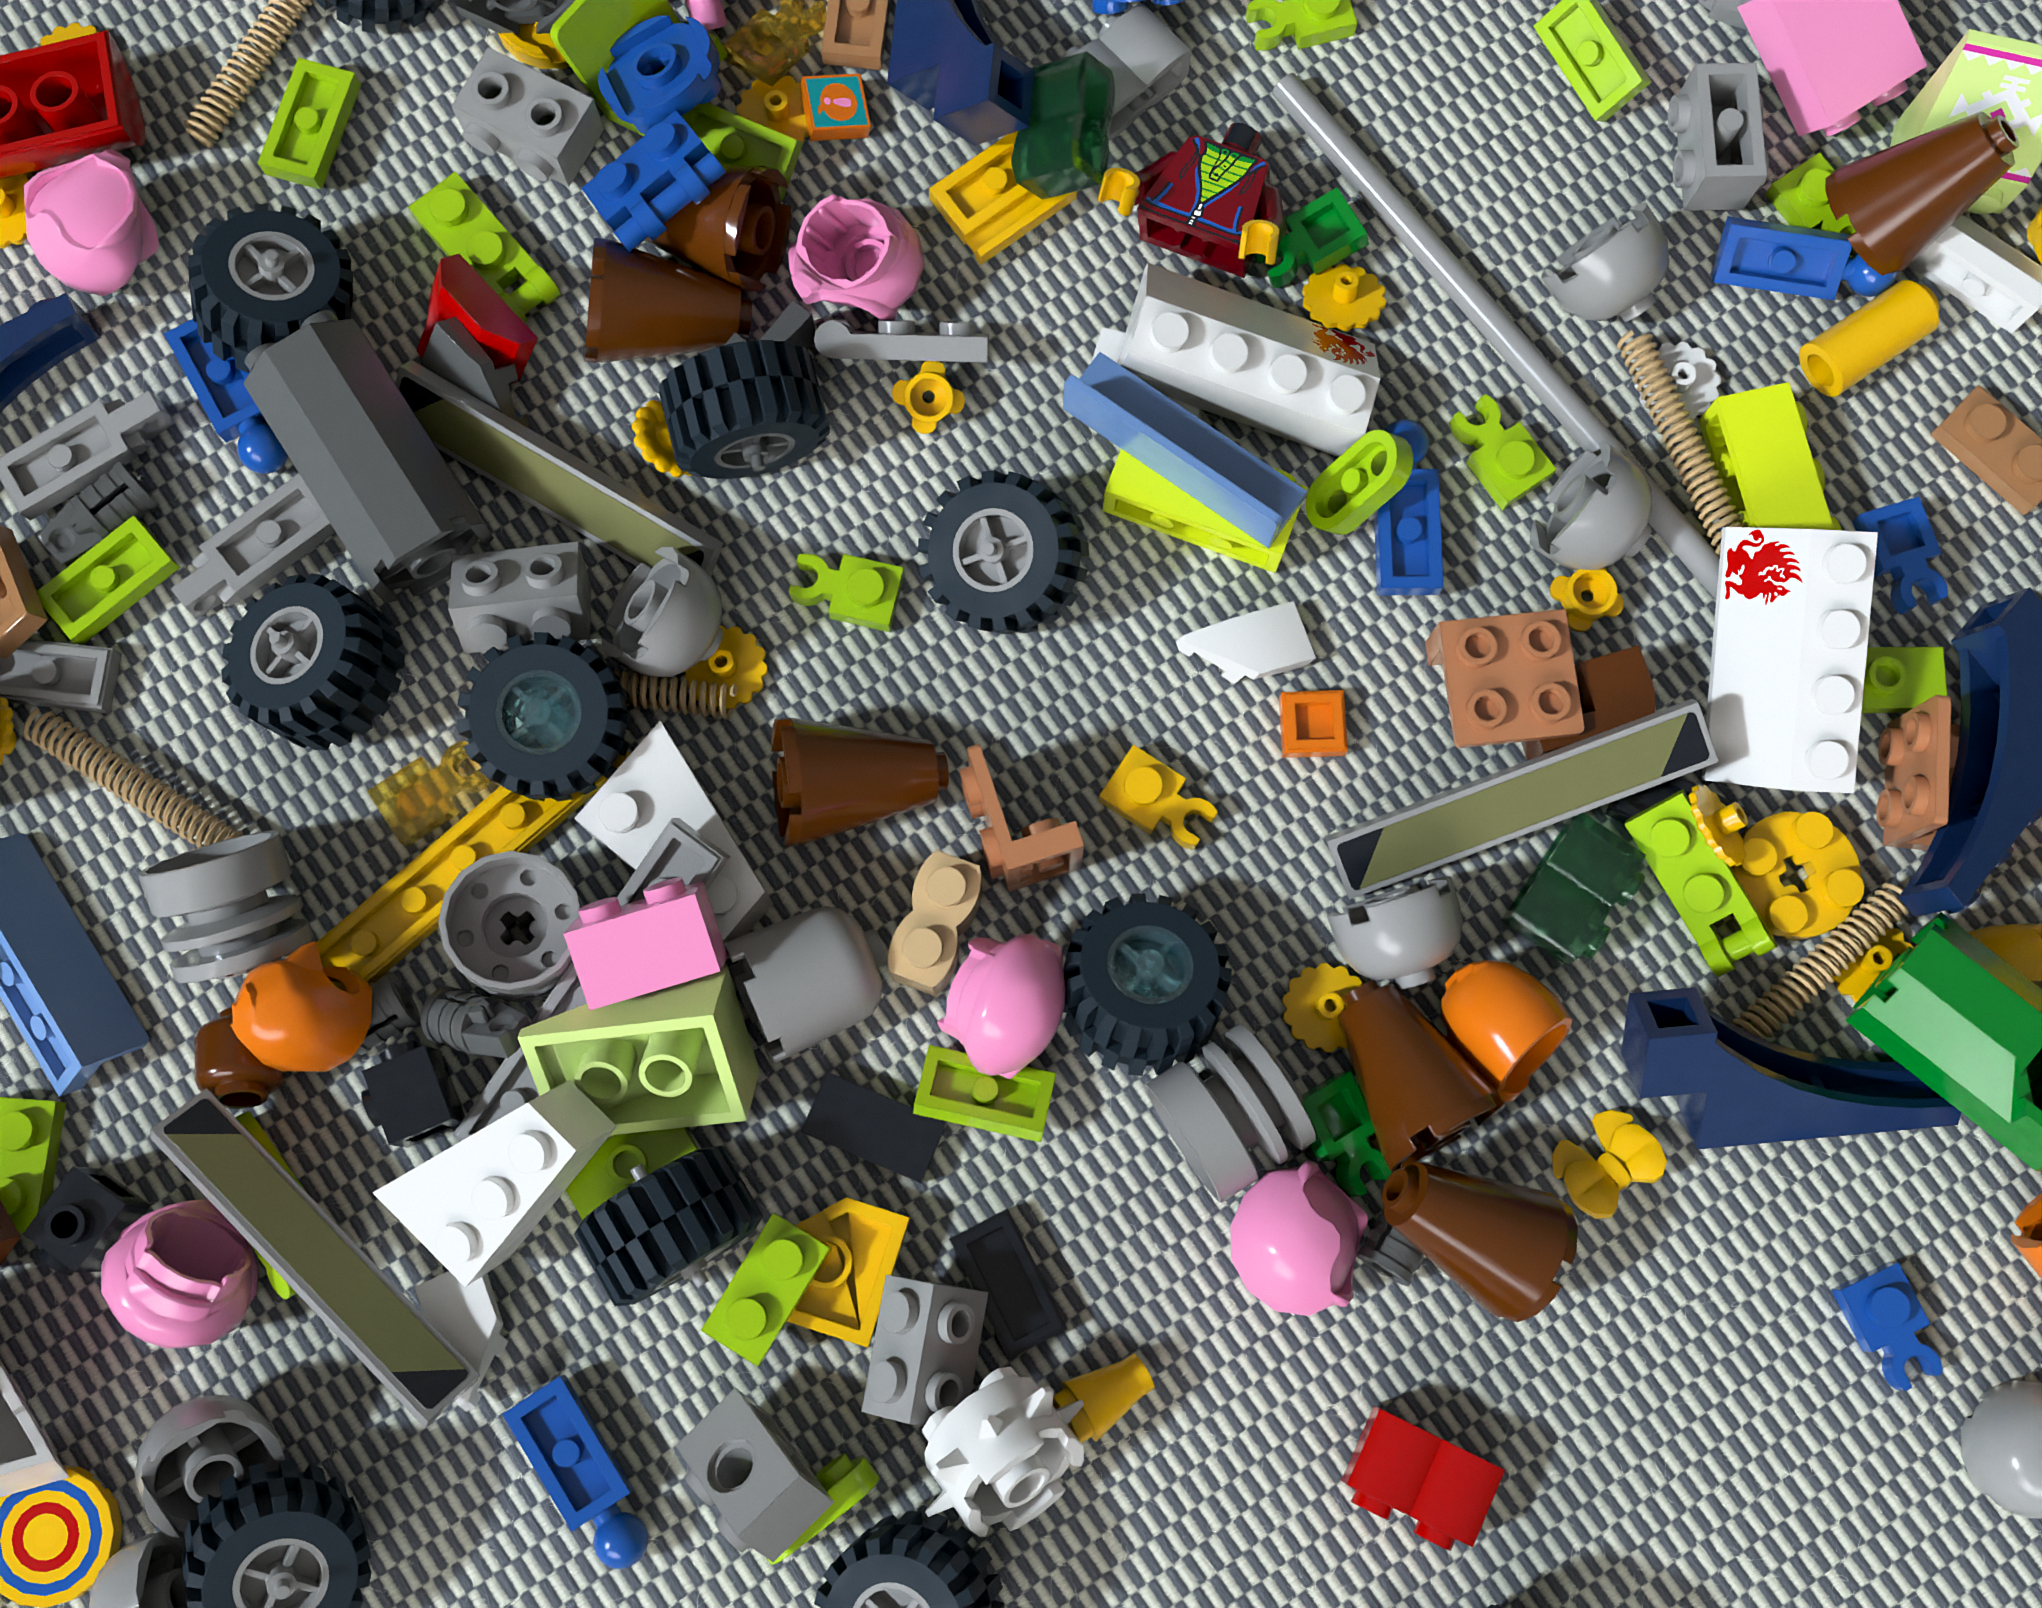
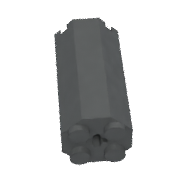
(364, 455)

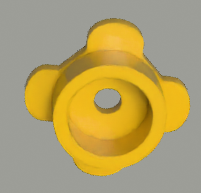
(928, 414)
(1579, 612)

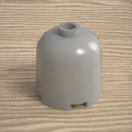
(807, 978)

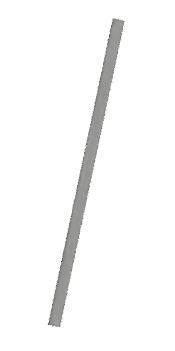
(1486, 315)

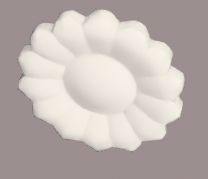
(1693, 376)

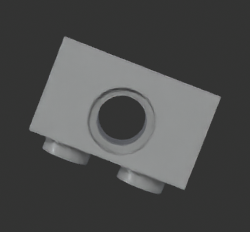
(752, 1477)

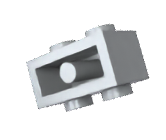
(527, 118)
(1719, 137)
(519, 594)
(923, 1349)

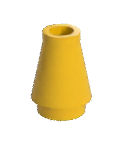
(1105, 1395)

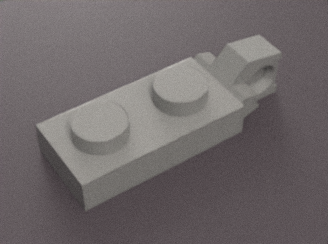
(79, 451)
(254, 548)

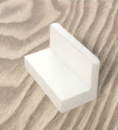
(1983, 273)

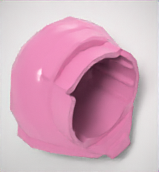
(89, 222)
(862, 239)
(1006, 1002)
(1297, 1240)
(180, 1276)

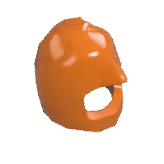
(297, 1016)
(1503, 1022)

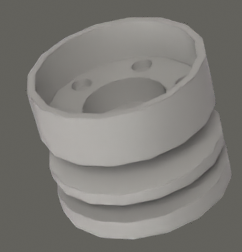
(226, 907)
(483, 907)
(1231, 1112)

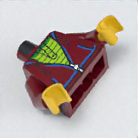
(1205, 201)

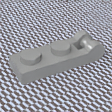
(899, 341)

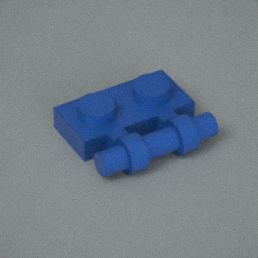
(653, 181)

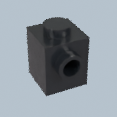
(411, 1094)
(83, 1220)

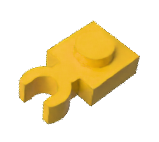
(1148, 792)

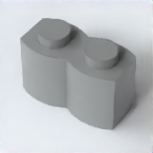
(1144, 60)

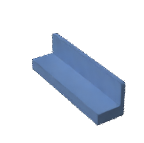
(1183, 449)
(56, 977)

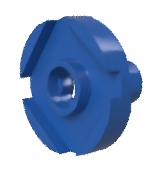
(686, 81)

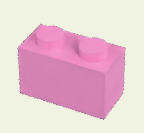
(645, 942)

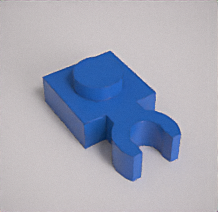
(1903, 550)
(1885, 1316)

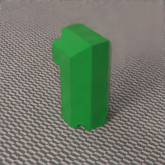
(1964, 1030)

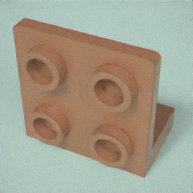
(1508, 677)
(1919, 773)
(1046, 845)

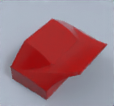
(492, 323)

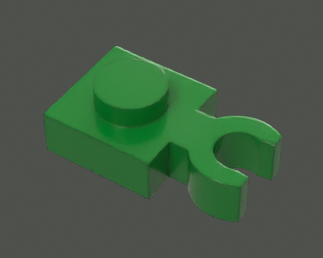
(1317, 235)
(1341, 1131)

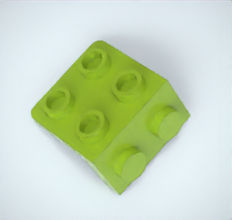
(590, 30)

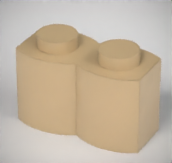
(944, 906)

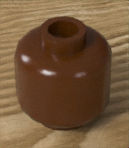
(230, 1067)

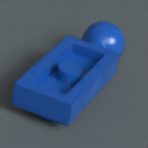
(1792, 261)
(226, 400)
(1410, 526)
(578, 1470)

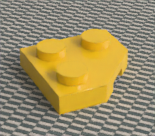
(851, 1281)

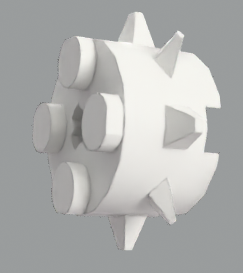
(1001, 1452)

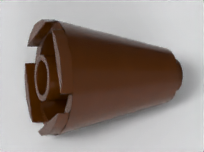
(1919, 188)
(735, 229)
(656, 307)
(848, 777)
(1411, 1076)
(1485, 1234)

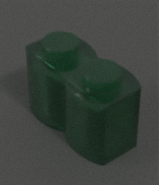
(1067, 128)
(1575, 889)

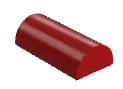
(66, 104)

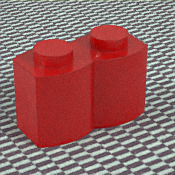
(1422, 1478)

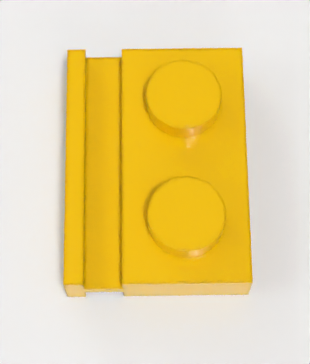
(987, 203)

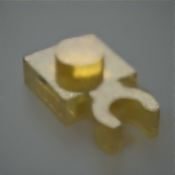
(775, 43)
(421, 797)

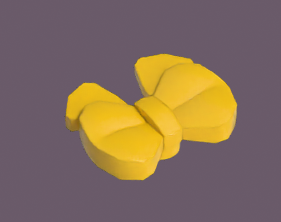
(1629, 1157)

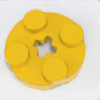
(1831, 869)

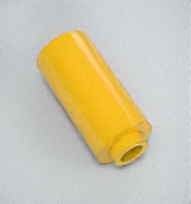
(1869, 337)

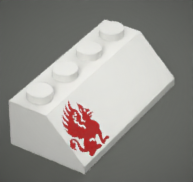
(1250, 362)
(1789, 657)

